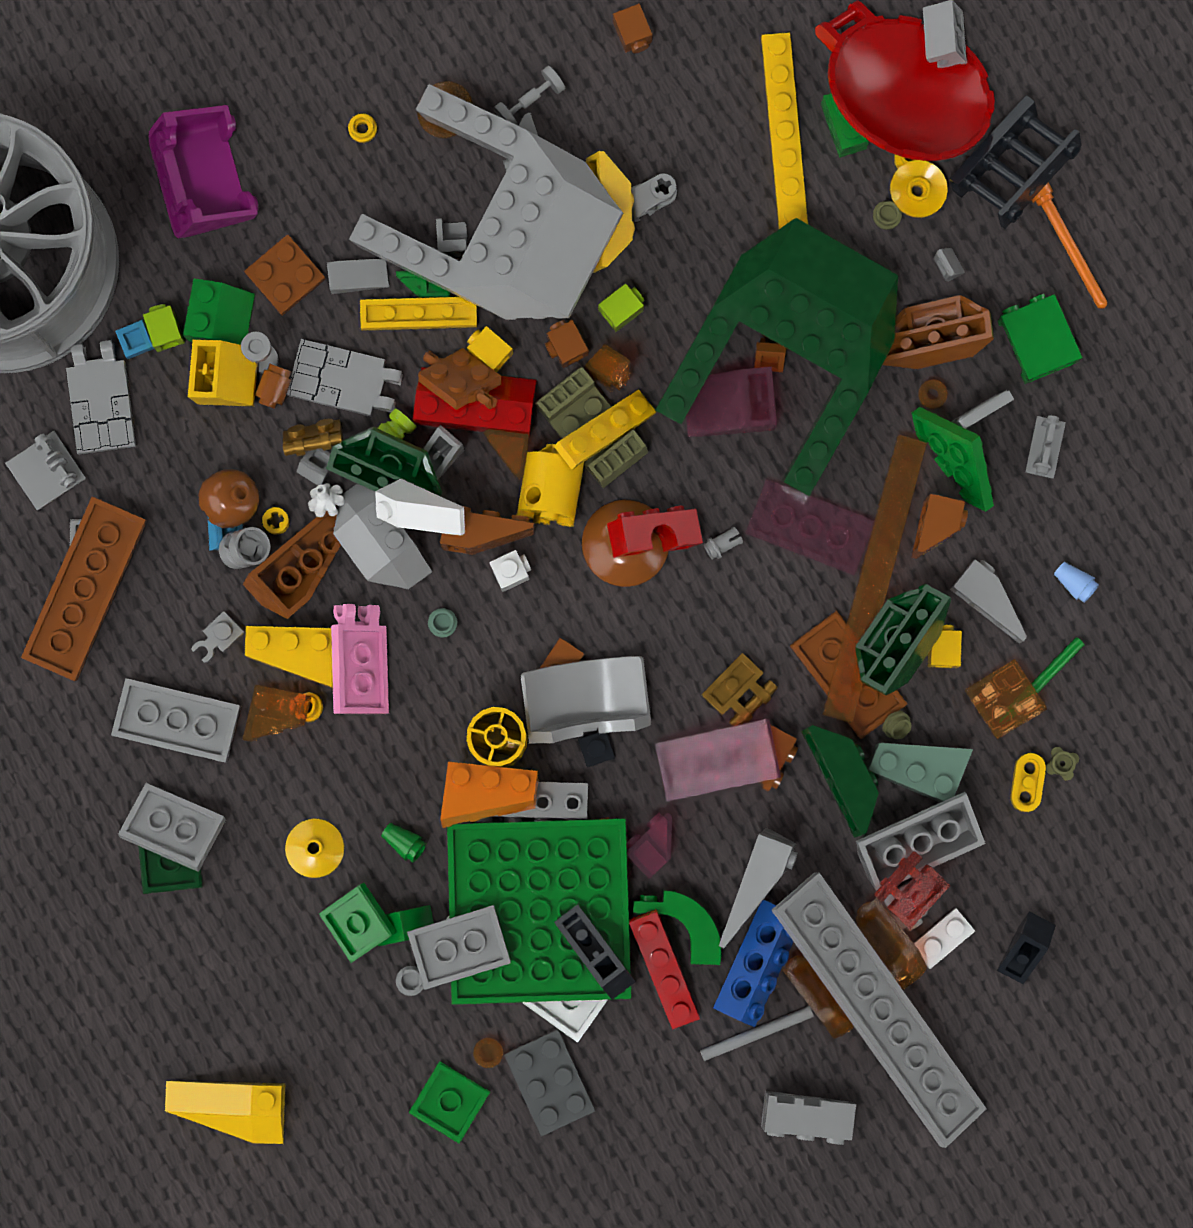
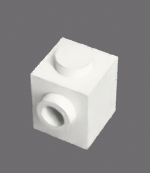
(510, 570)

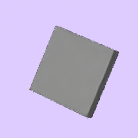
(983, 409)

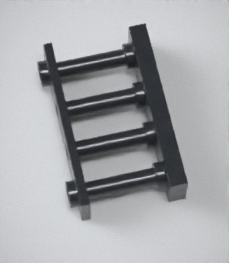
(1006, 137)

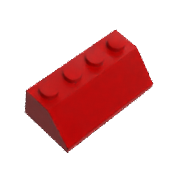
(511, 413)

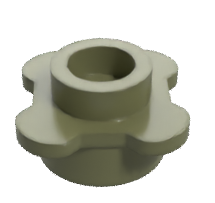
(1070, 760)

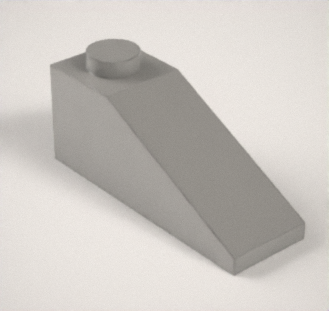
(986, 594)

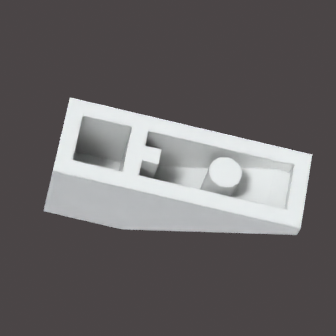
(418, 509)

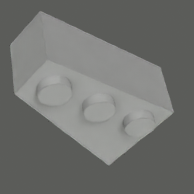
(808, 1117)

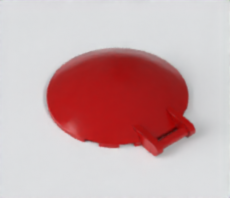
(896, 94)

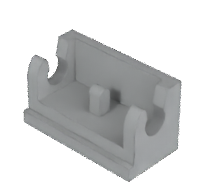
(944, 34)

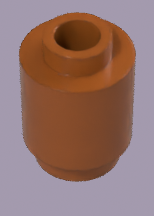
(273, 386)

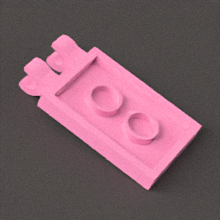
(359, 661)

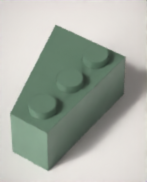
(922, 769)

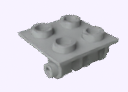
(45, 470)

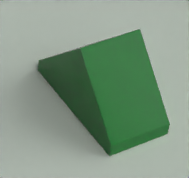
(407, 921)

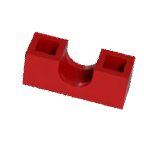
(632, 534)

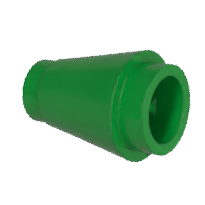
(404, 842)

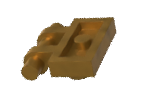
(322, 435)
(733, 684)

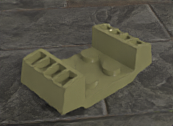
(575, 404)

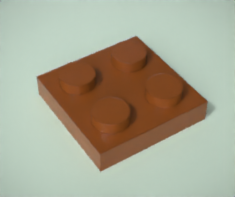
(284, 275)

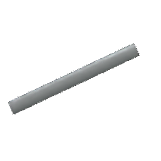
(756, 1033)

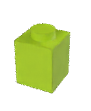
(621, 306)
(163, 327)

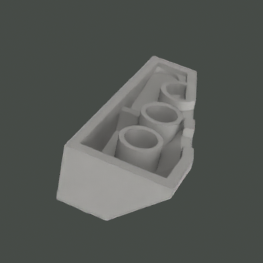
(766, 866)

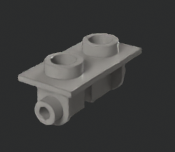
(1045, 446)

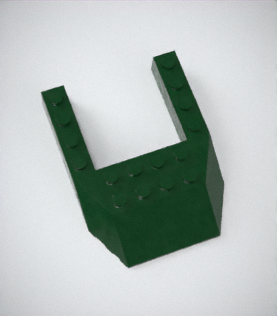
(815, 303)

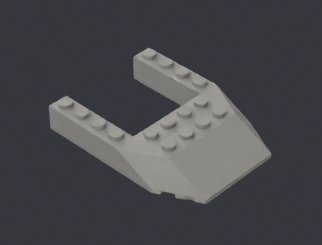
(535, 235)

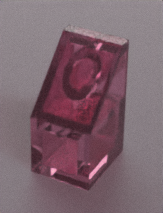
(654, 847)

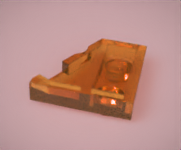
(275, 711)

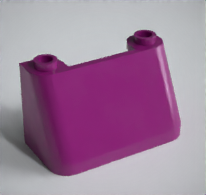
(199, 170)

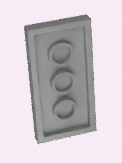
(176, 720)

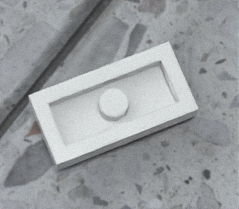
(943, 937)

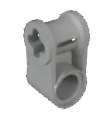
(649, 199)

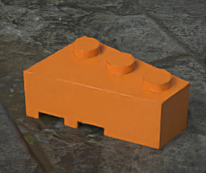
(486, 791)

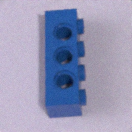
(746, 971)

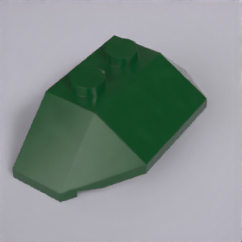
(380, 459)
(901, 638)
(846, 776)

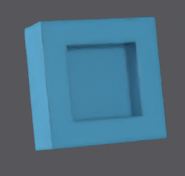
(134, 339)

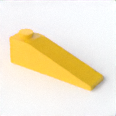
(236, 1108)

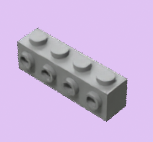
(554, 801)

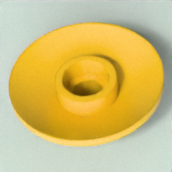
(925, 176)
(330, 848)

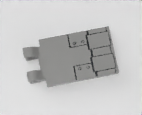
(341, 378)
(100, 401)

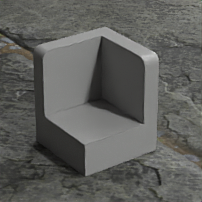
(451, 238)

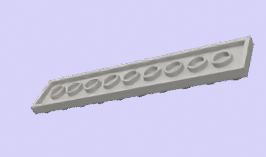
(879, 1009)

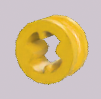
(268, 516)

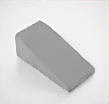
(357, 275)

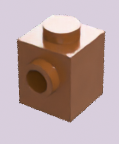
(566, 343)

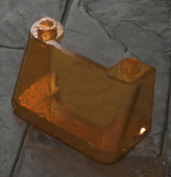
(889, 943)

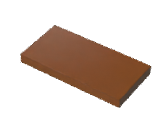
(819, 654)

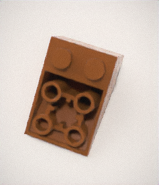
(486, 532)

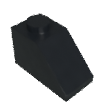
(1027, 948)

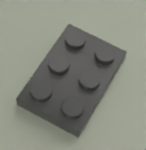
(549, 1082)

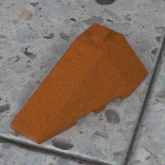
(294, 570)

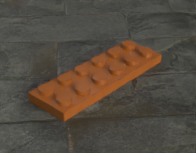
(84, 589)

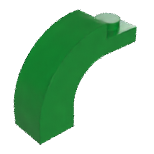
(699, 924)

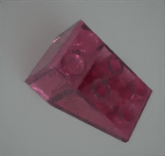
(734, 404)

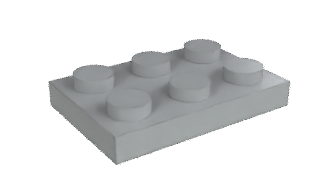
(172, 827)
(459, 947)

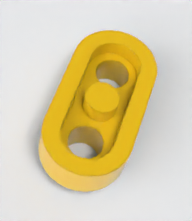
(1026, 782)

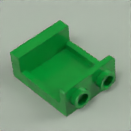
(1040, 337)

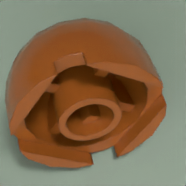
(229, 498)

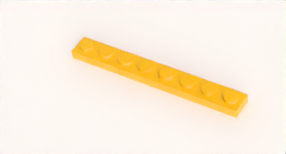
(784, 128)

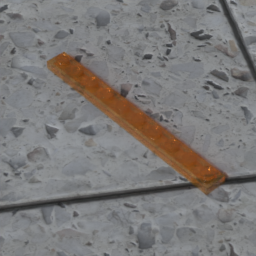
(875, 573)

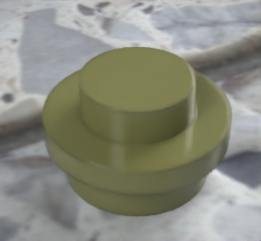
(886, 215)
(897, 725)

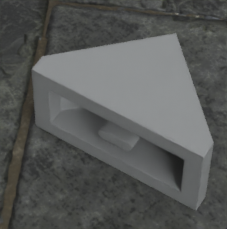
(443, 450)

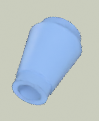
(1076, 581)

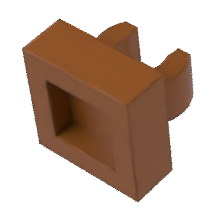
(769, 356)

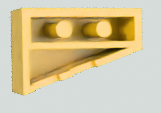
(293, 650)

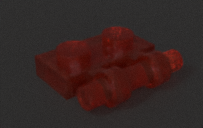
(917, 896)

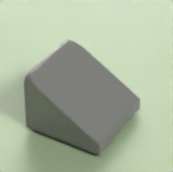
(948, 264)
(314, 466)

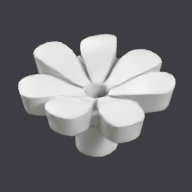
(325, 499)

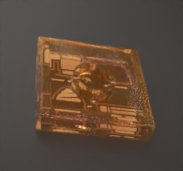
(1005, 699)

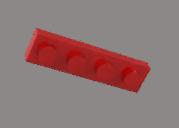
(664, 969)

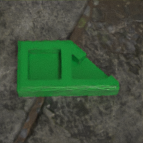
(421, 287)

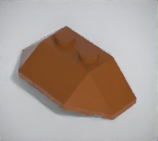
(939, 333)

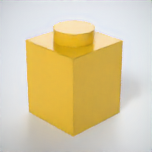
(489, 348)
(947, 649)

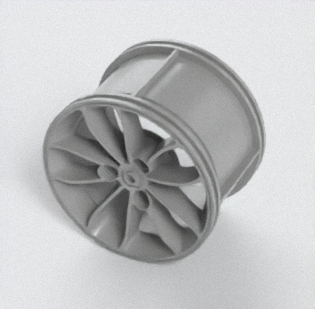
(92, 272)

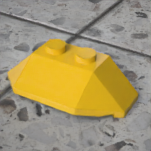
(620, 191)

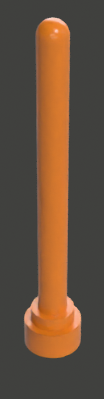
(1044, 199)

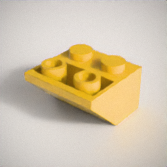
(221, 374)

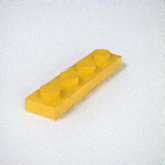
(417, 313)
(605, 429)

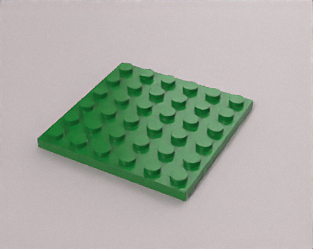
(532, 880)

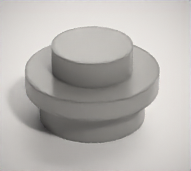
(409, 981)

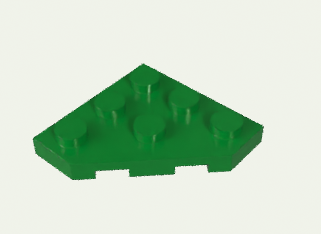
(960, 453)

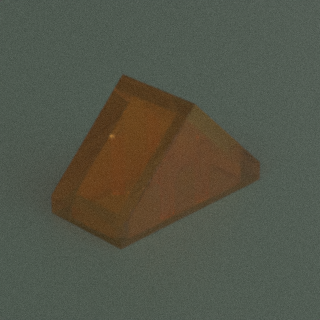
(511, 449)

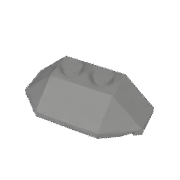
(375, 546)

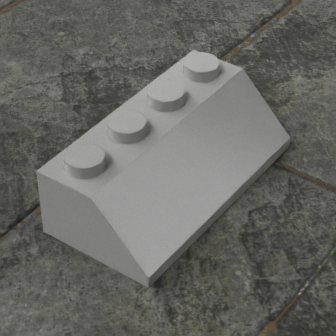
(933, 833)

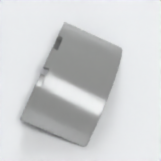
(585, 696)

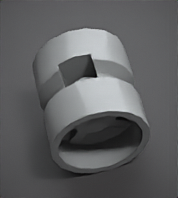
(244, 548)

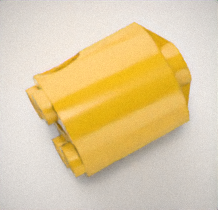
(549, 488)
(497, 737)

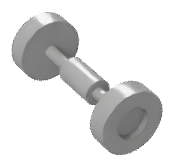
(552, 79)
(258, 349)

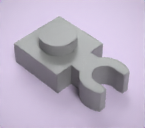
(221, 633)

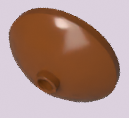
(598, 553)

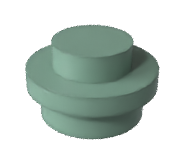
(442, 622)

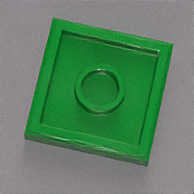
(357, 922)
(449, 1102)

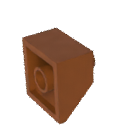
(938, 522)

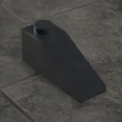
(594, 952)

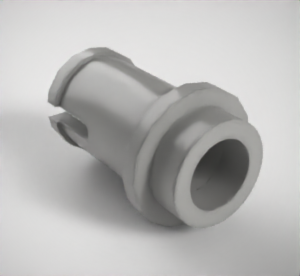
(721, 543)

